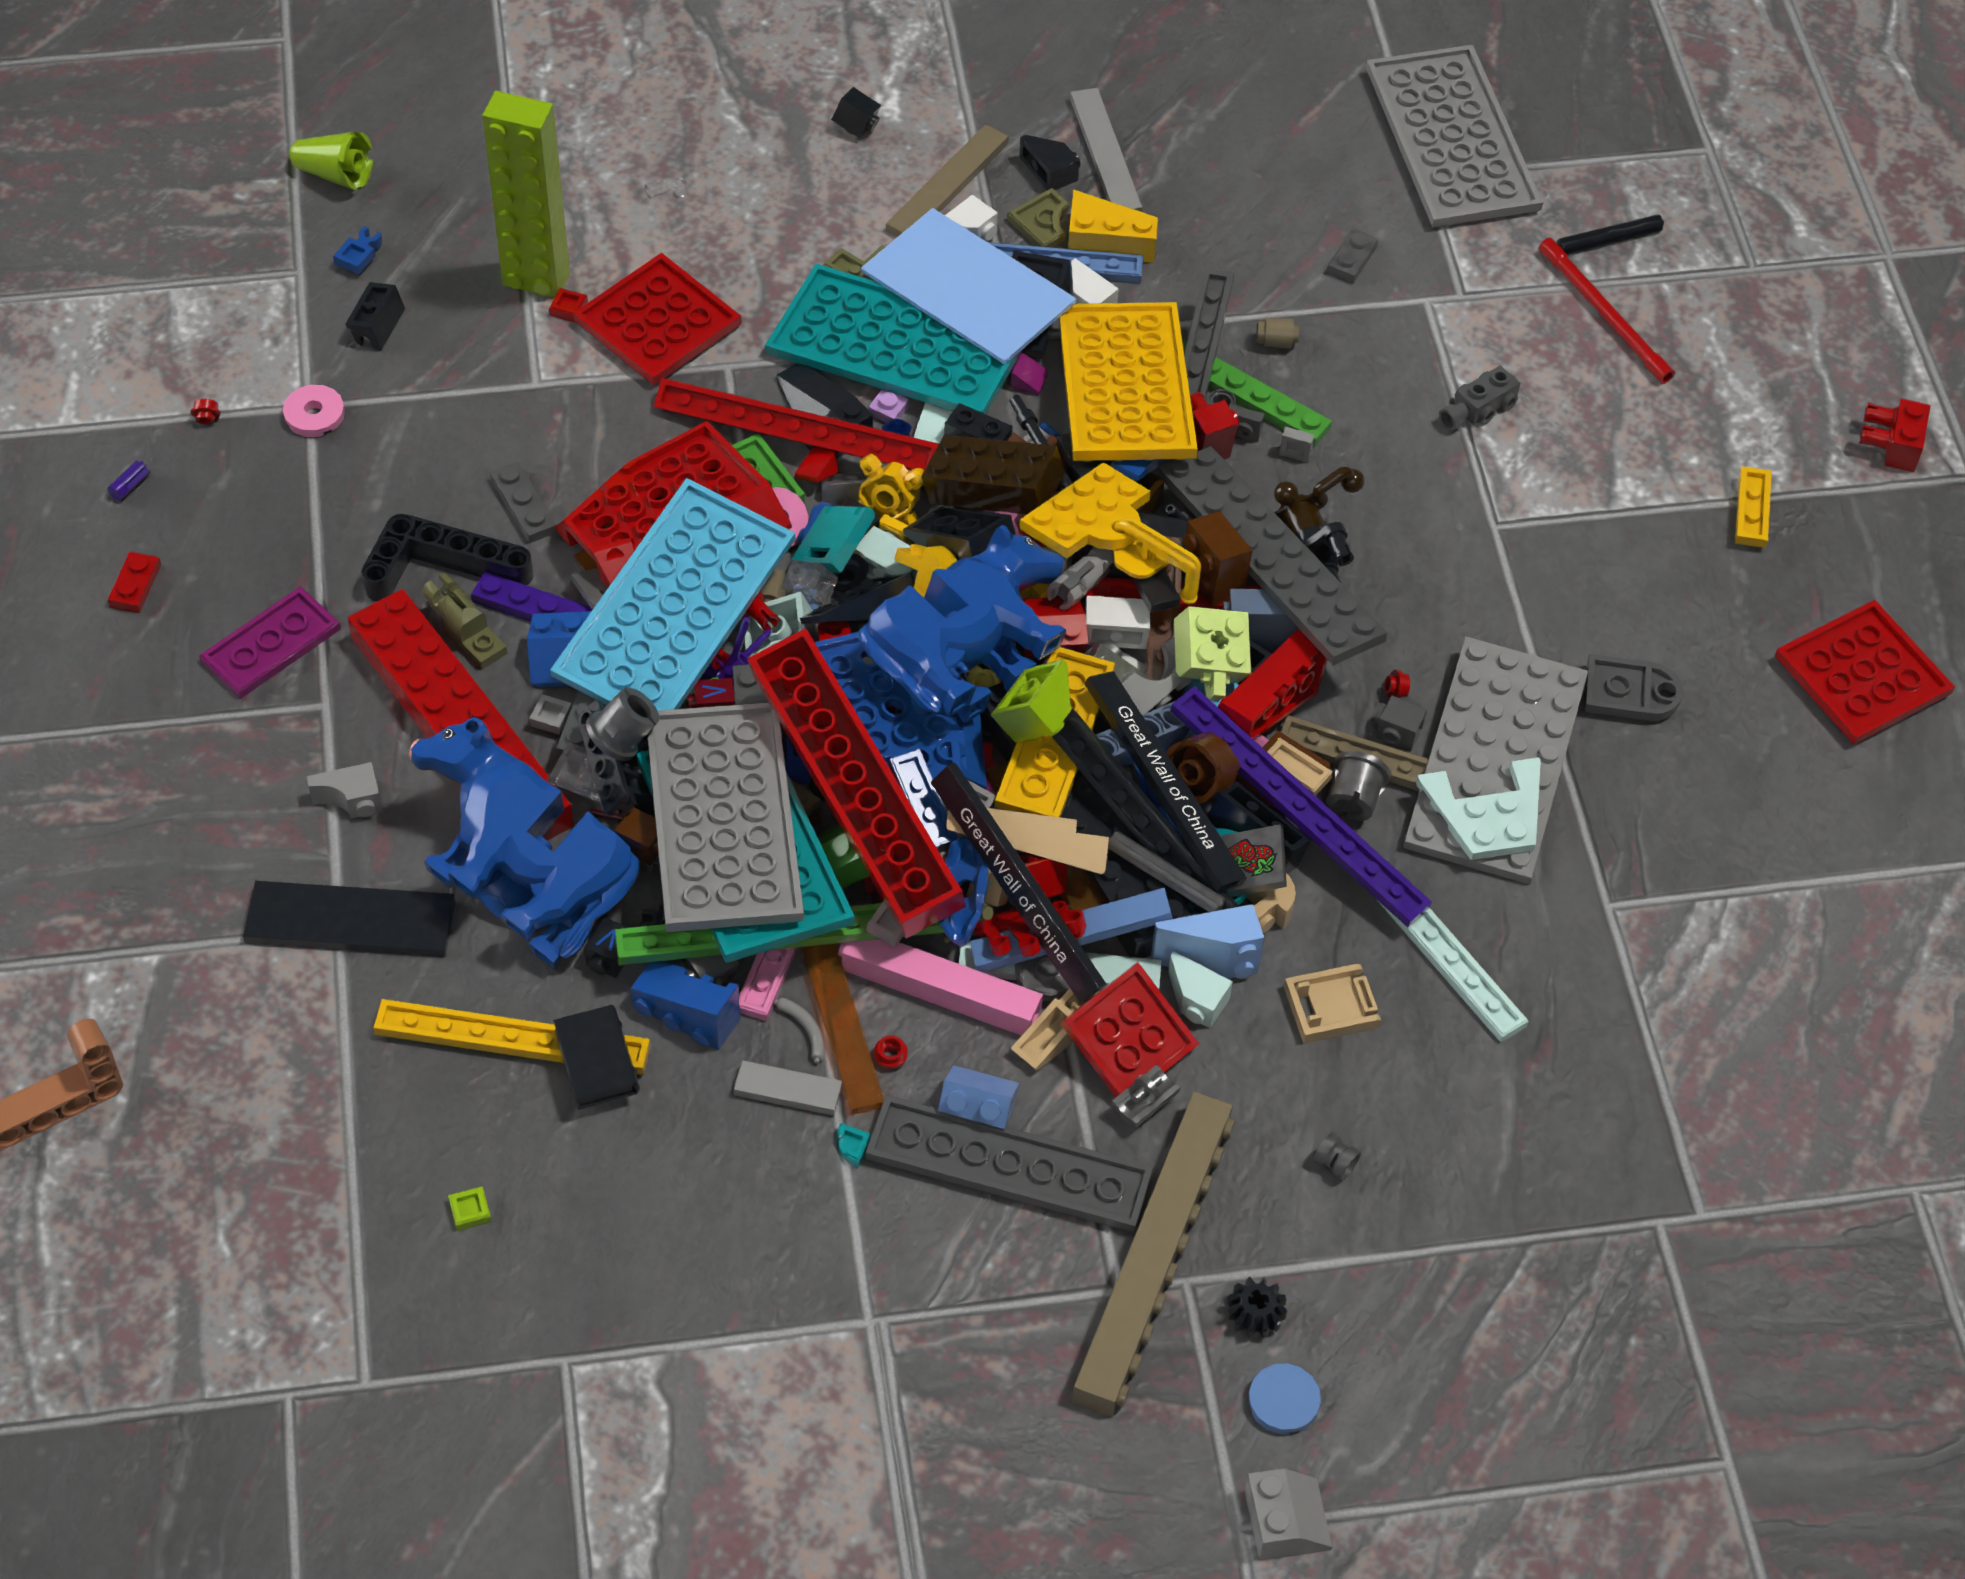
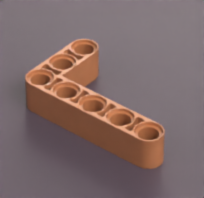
(66, 1092)

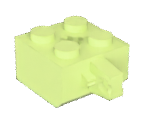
(1212, 648)

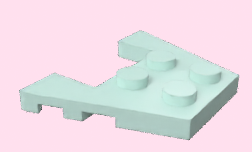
(1491, 822)

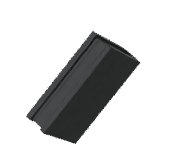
(596, 1056)

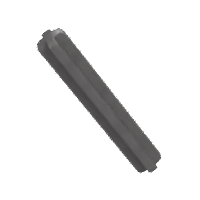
(1165, 872)

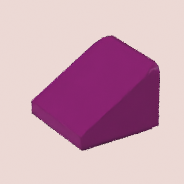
(1028, 375)

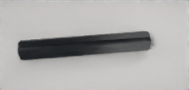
(1611, 234)

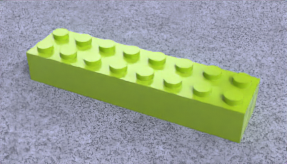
(526, 193)

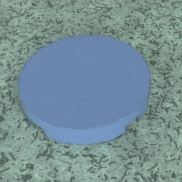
(1284, 1398)

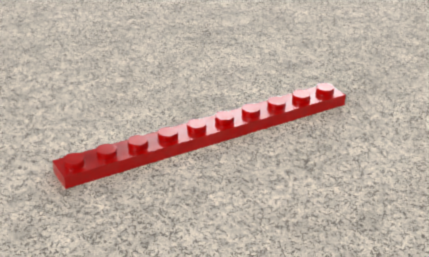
(793, 424)

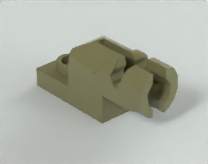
(464, 622)

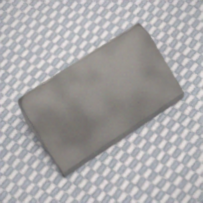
(842, 487)

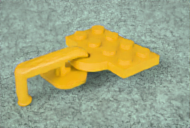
(1103, 514)

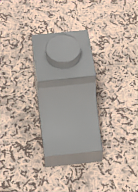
(348, 788)

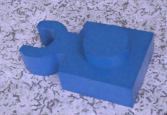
(357, 254)

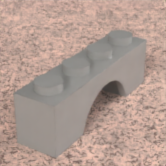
(1155, 693)

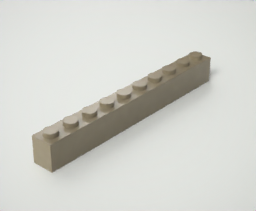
(1152, 1256)

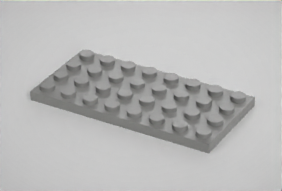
(1453, 136)
(1496, 713)
(723, 818)

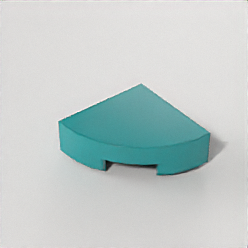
(852, 1143)

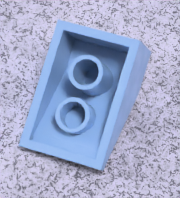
(1219, 940)

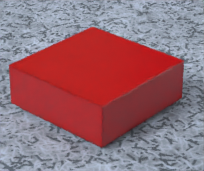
(566, 303)

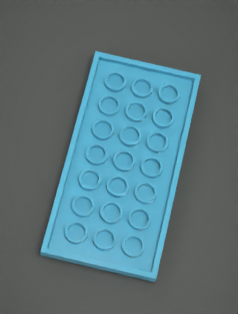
(674, 600)

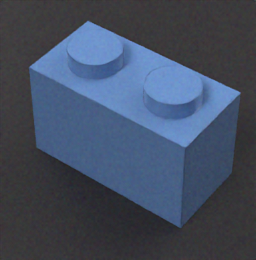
(978, 1096)

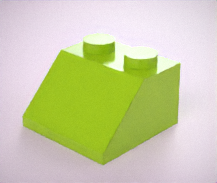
(1035, 703)

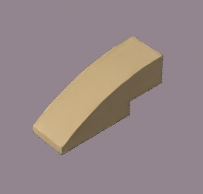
(1046, 1035)

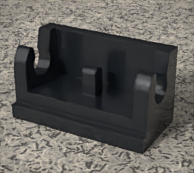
(376, 314)

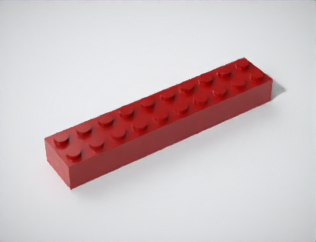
(433, 681)
(857, 783)

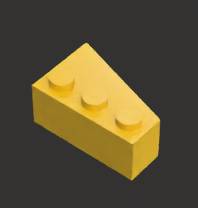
(1111, 227)

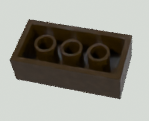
(992, 474)

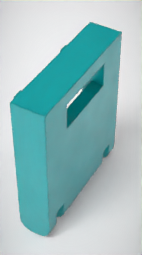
(837, 533)

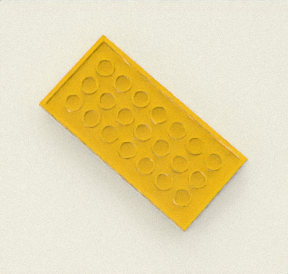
(1126, 382)

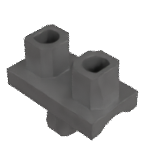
(1145, 1097)

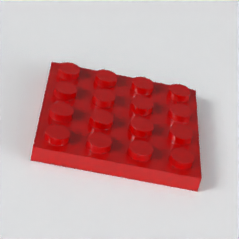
(657, 318)
(1864, 671)

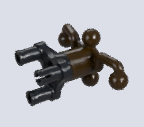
(1304, 519)

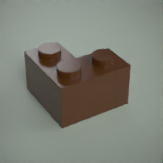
(1222, 556)

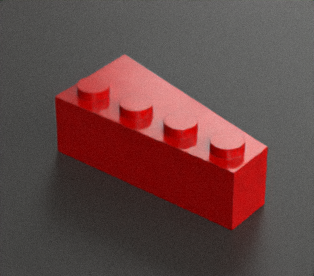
(1276, 686)

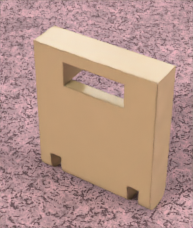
(1337, 1003)

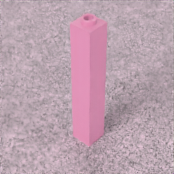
(943, 983)

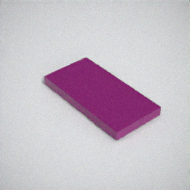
(270, 642)

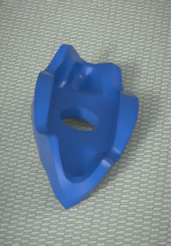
(966, 867)

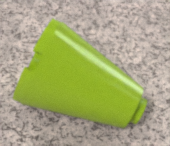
(335, 158)

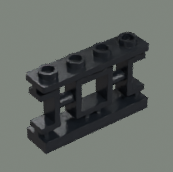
(617, 785)

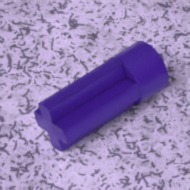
(128, 480)

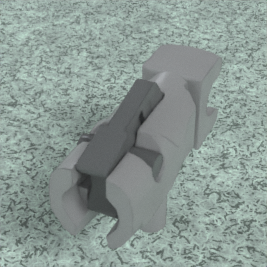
(1081, 577)

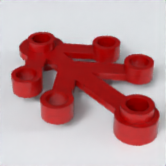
(1028, 944)

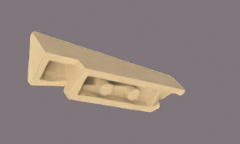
(1048, 838)

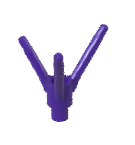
(737, 657)

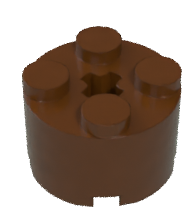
(1205, 764)

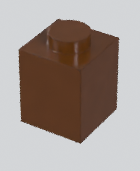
(640, 834)

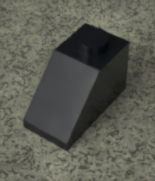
(1049, 161)

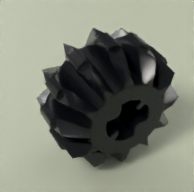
(1257, 1307)

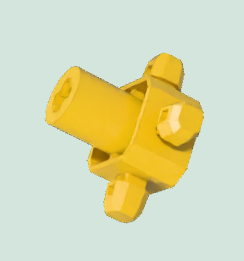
(890, 489)

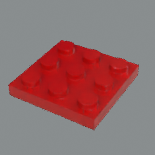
(1129, 1030)

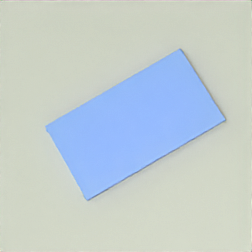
(968, 285)

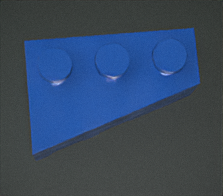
(687, 1003)

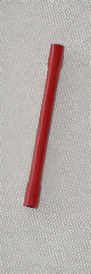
(1652, 360)

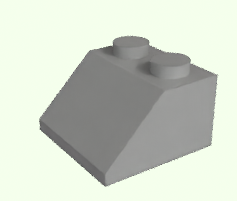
(1286, 1514)

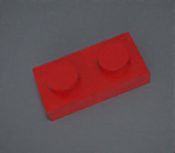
(134, 582)

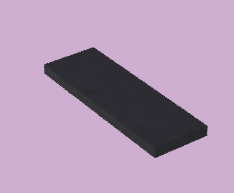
(349, 918)

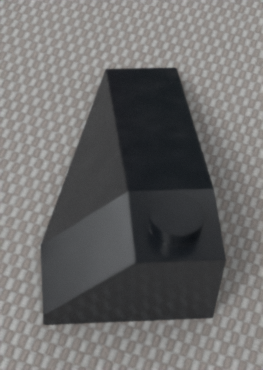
(816, 394)
(860, 600)

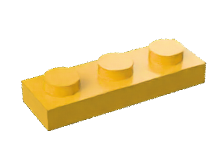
(1753, 507)

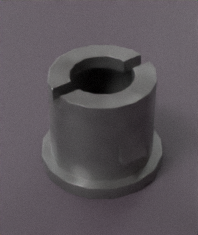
(622, 724)
(1357, 784)

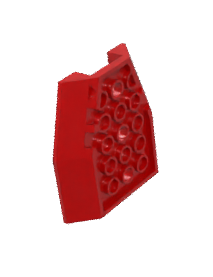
(629, 494)

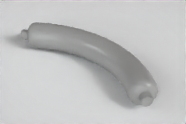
(809, 1024)

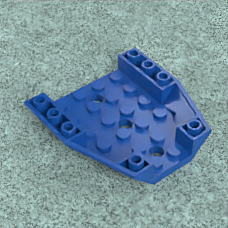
(873, 690)

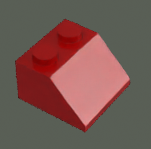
(1071, 619)

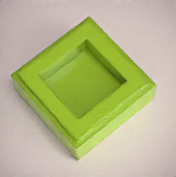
(469, 1208)

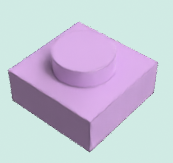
(888, 406)

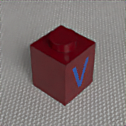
(712, 693)

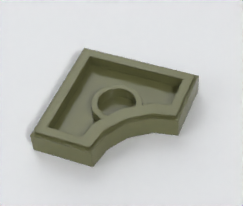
(1041, 219)

